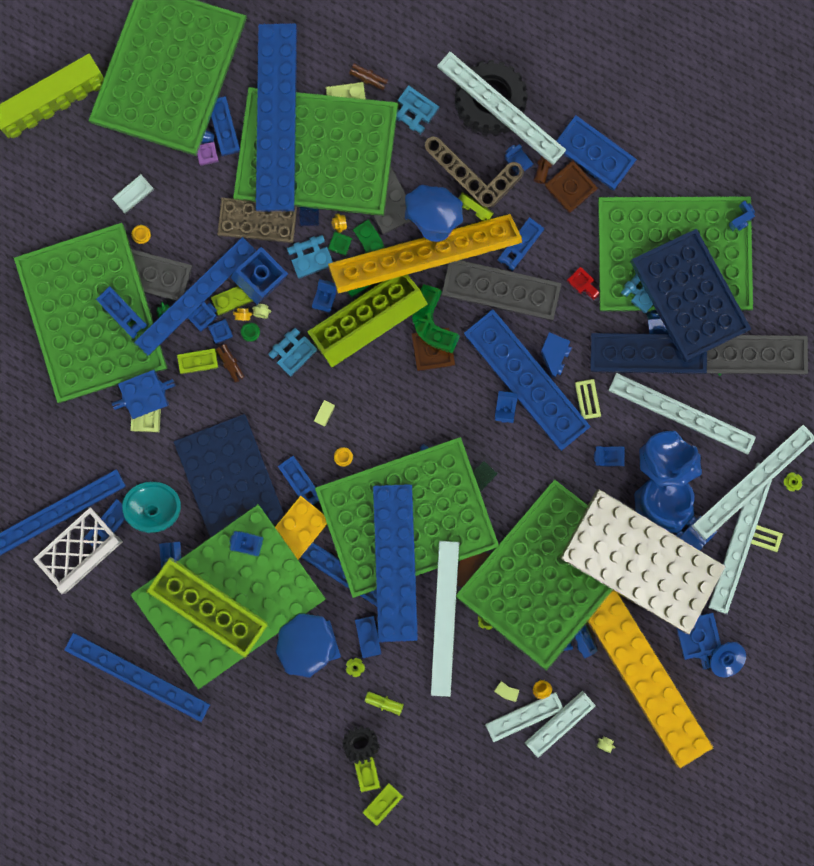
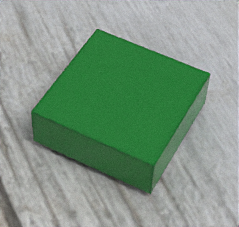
(340, 243)

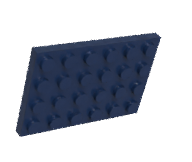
(690, 295)
(227, 474)

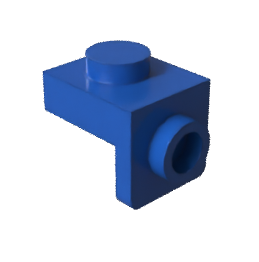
(742, 221)
(324, 296)
(203, 316)
(506, 406)
(609, 456)
(246, 543)

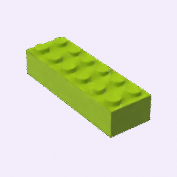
(49, 96)
(367, 318)
(207, 607)

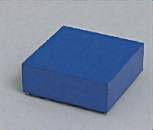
(220, 331)

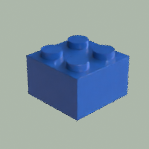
(259, 275)

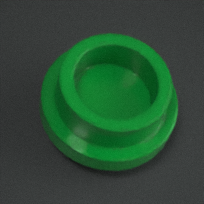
(250, 332)

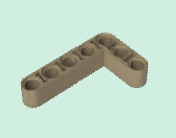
(470, 176)

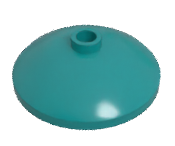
(148, 499)

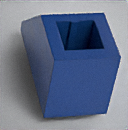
(553, 352)

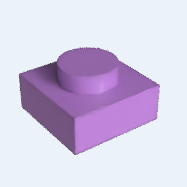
(207, 154)

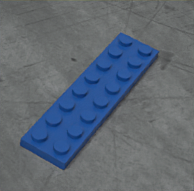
(528, 379)
(395, 563)

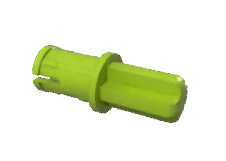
(384, 703)

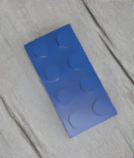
(595, 153)

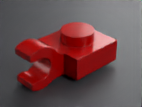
(581, 282)

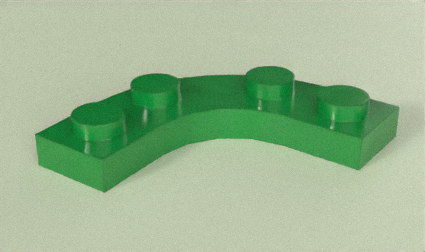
(371, 242)
(425, 325)

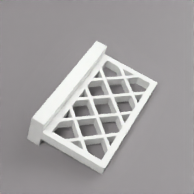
(89, 563)

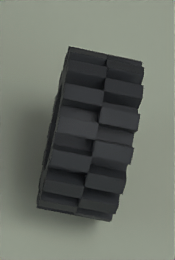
(360, 754)

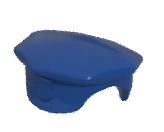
(434, 211)
(670, 460)
(665, 505)
(305, 645)

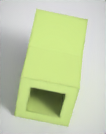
(324, 413)
(507, 692)

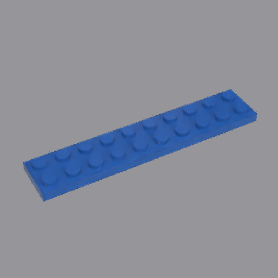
(276, 117)

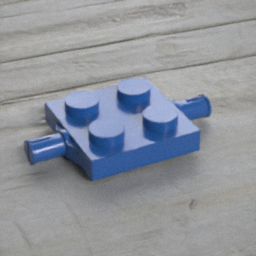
(143, 394)
(701, 641)

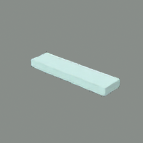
(524, 717)
(560, 724)

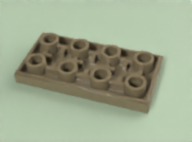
(241, 220)

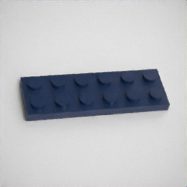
(641, 355)

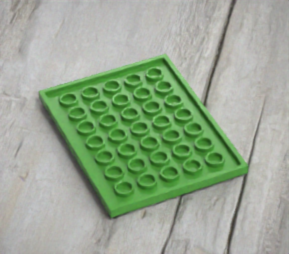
(168, 71)
(339, 152)
(643, 223)
(76, 335)
(444, 509)
(266, 584)
(529, 589)

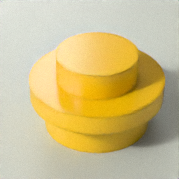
(339, 222)
(141, 234)
(242, 314)
(343, 457)
(542, 689)

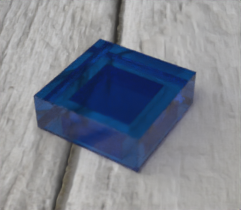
(309, 216)

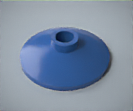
(728, 659)

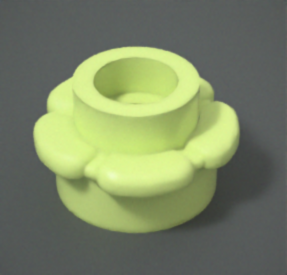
(261, 311)
(605, 744)

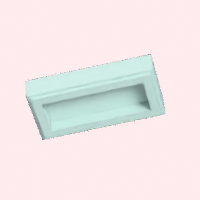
(133, 193)

